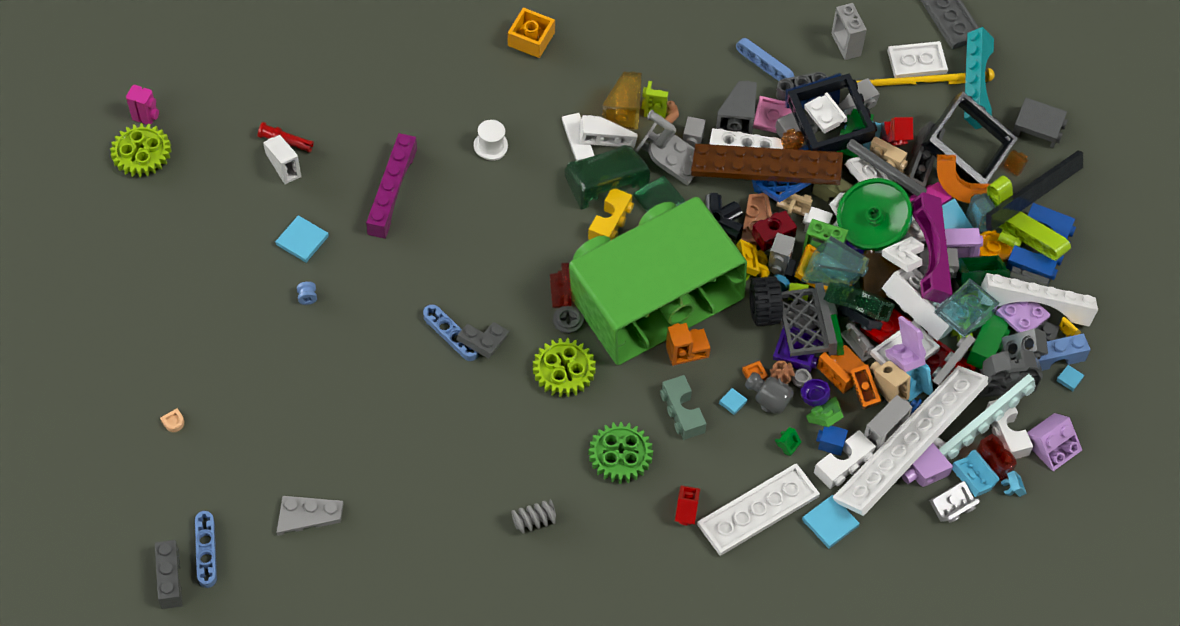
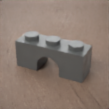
(167, 574)

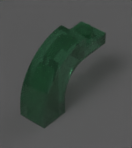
(860, 300)

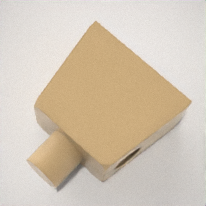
(891, 380)

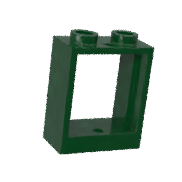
(977, 268)

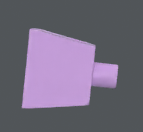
(928, 467)

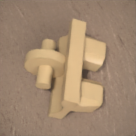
(796, 204)

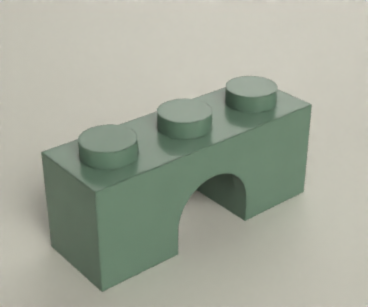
(688, 422)

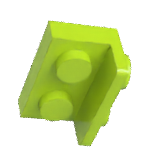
(654, 100)

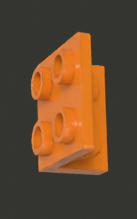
(838, 368)

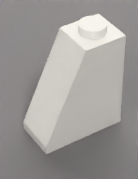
(283, 159)

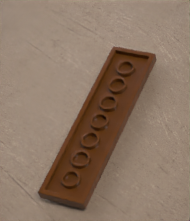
(767, 164)

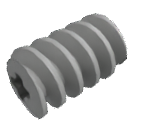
(536, 516)

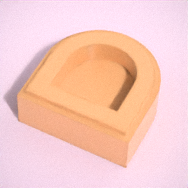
(173, 421)

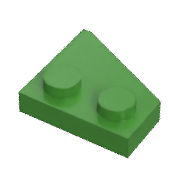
(826, 414)

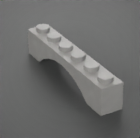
(865, 87)

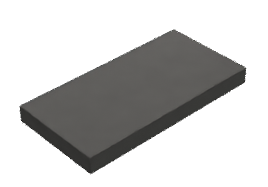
(951, 19)

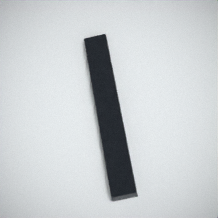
(1034, 191)

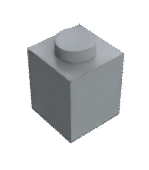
(694, 131)

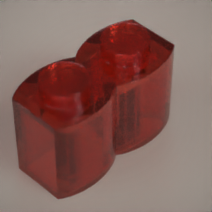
(996, 456)

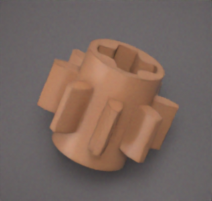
(783, 371)

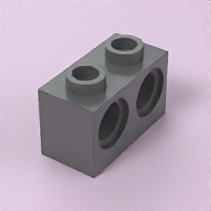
(1025, 340)

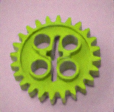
(141, 145)
(581, 361)

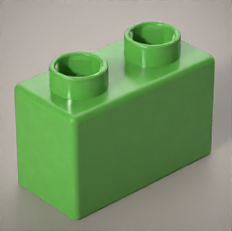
(656, 275)

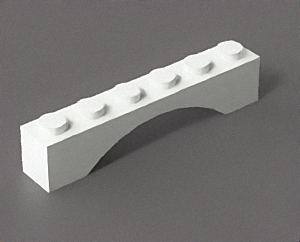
(1076, 307)

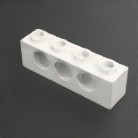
(722, 137)

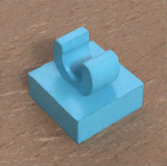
(1016, 484)

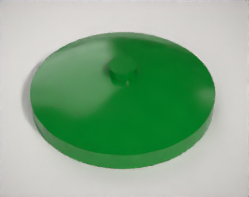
(875, 214)

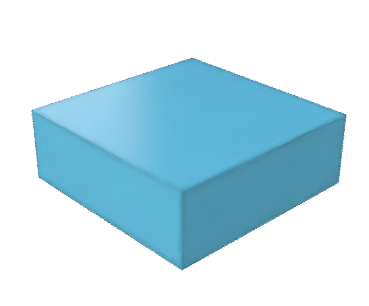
(1070, 378)
(733, 401)

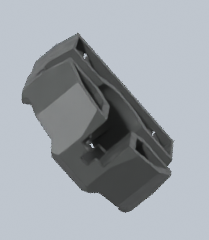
(1007, 373)

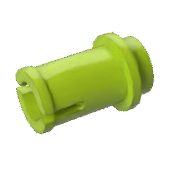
(1009, 239)

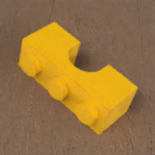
(618, 205)

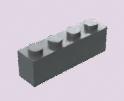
(921, 159)

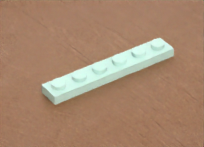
(991, 414)

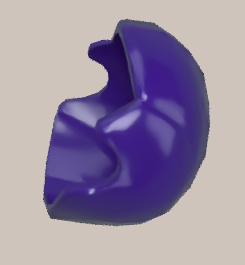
(815, 392)

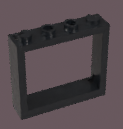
(990, 123)
(840, 142)

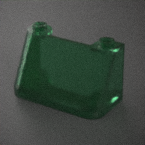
(605, 173)

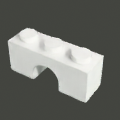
(1014, 441)
(833, 471)

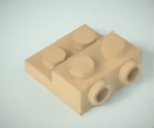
(889, 153)

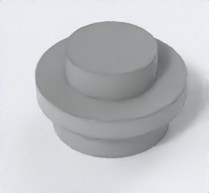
(801, 376)

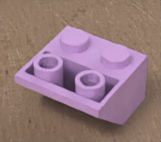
(1055, 440)

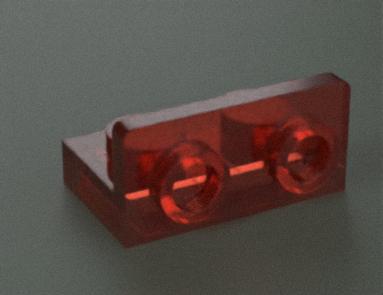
(561, 287)

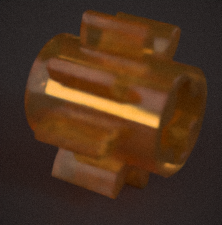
(792, 139)

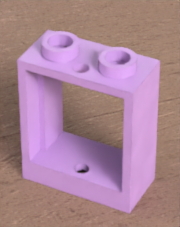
(967, 239)

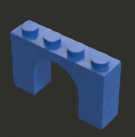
(1037, 262)

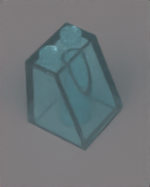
(835, 263)

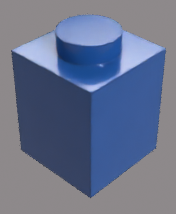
(832, 439)

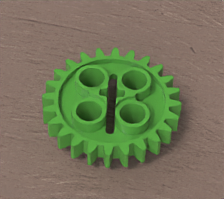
(620, 468)

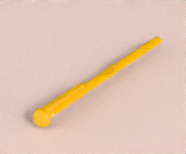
(952, 78)

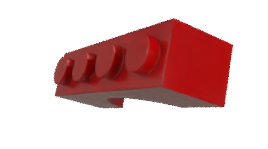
(897, 131)

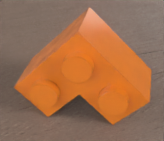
(686, 345)

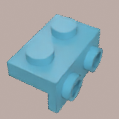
(920, 381)
(975, 473)

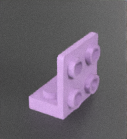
(1023, 315)
(911, 351)

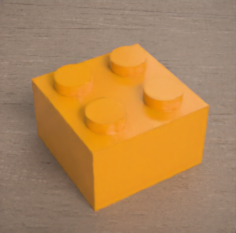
(531, 32)

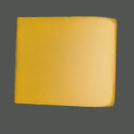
(1068, 328)

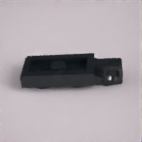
(855, 316)

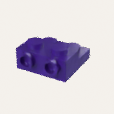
(801, 361)

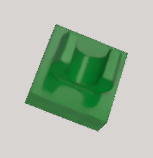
(788, 441)

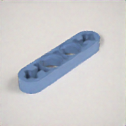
(763, 60)
(447, 334)
(202, 549)

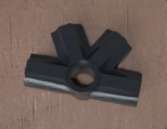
(725, 215)

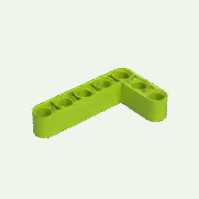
(1030, 231)

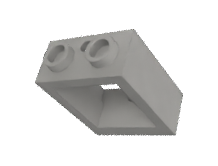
(848, 32)
(888, 421)

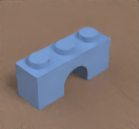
(1071, 348)

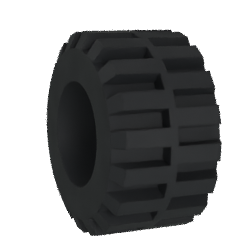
(766, 301)

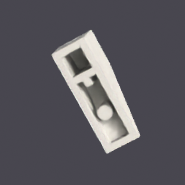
(600, 131)

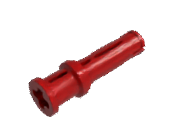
(269, 132)

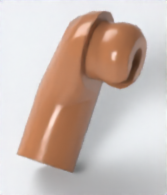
(672, 112)

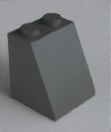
(738, 109)

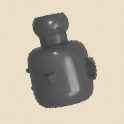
(771, 393)

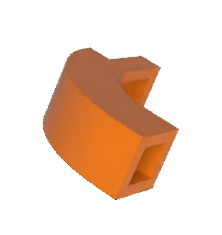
(953, 183)

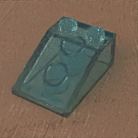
(967, 308)

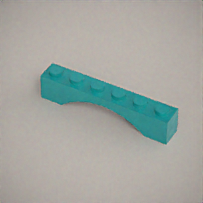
(979, 48)

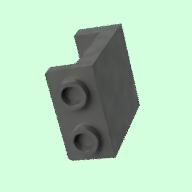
(1040, 121)

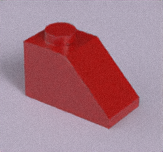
(687, 505)

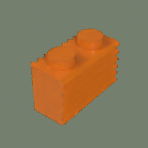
(865, 386)

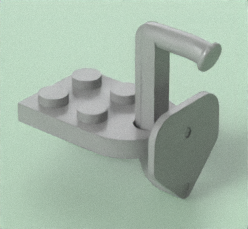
(668, 149)

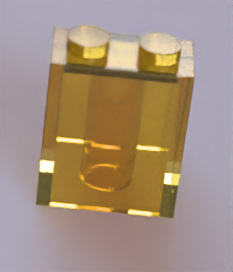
(623, 101)

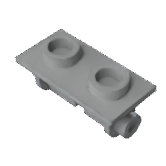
(857, 341)

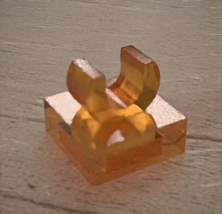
(1016, 162)

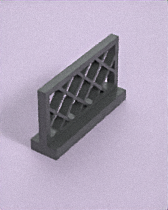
(824, 322)

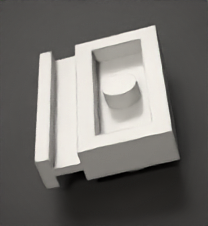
(825, 113)

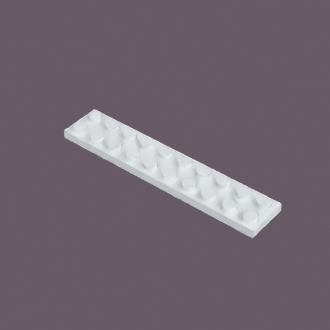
(910, 440)

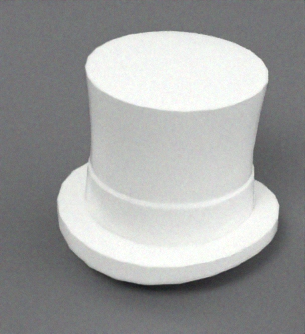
(491, 142)

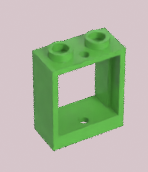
(820, 229)

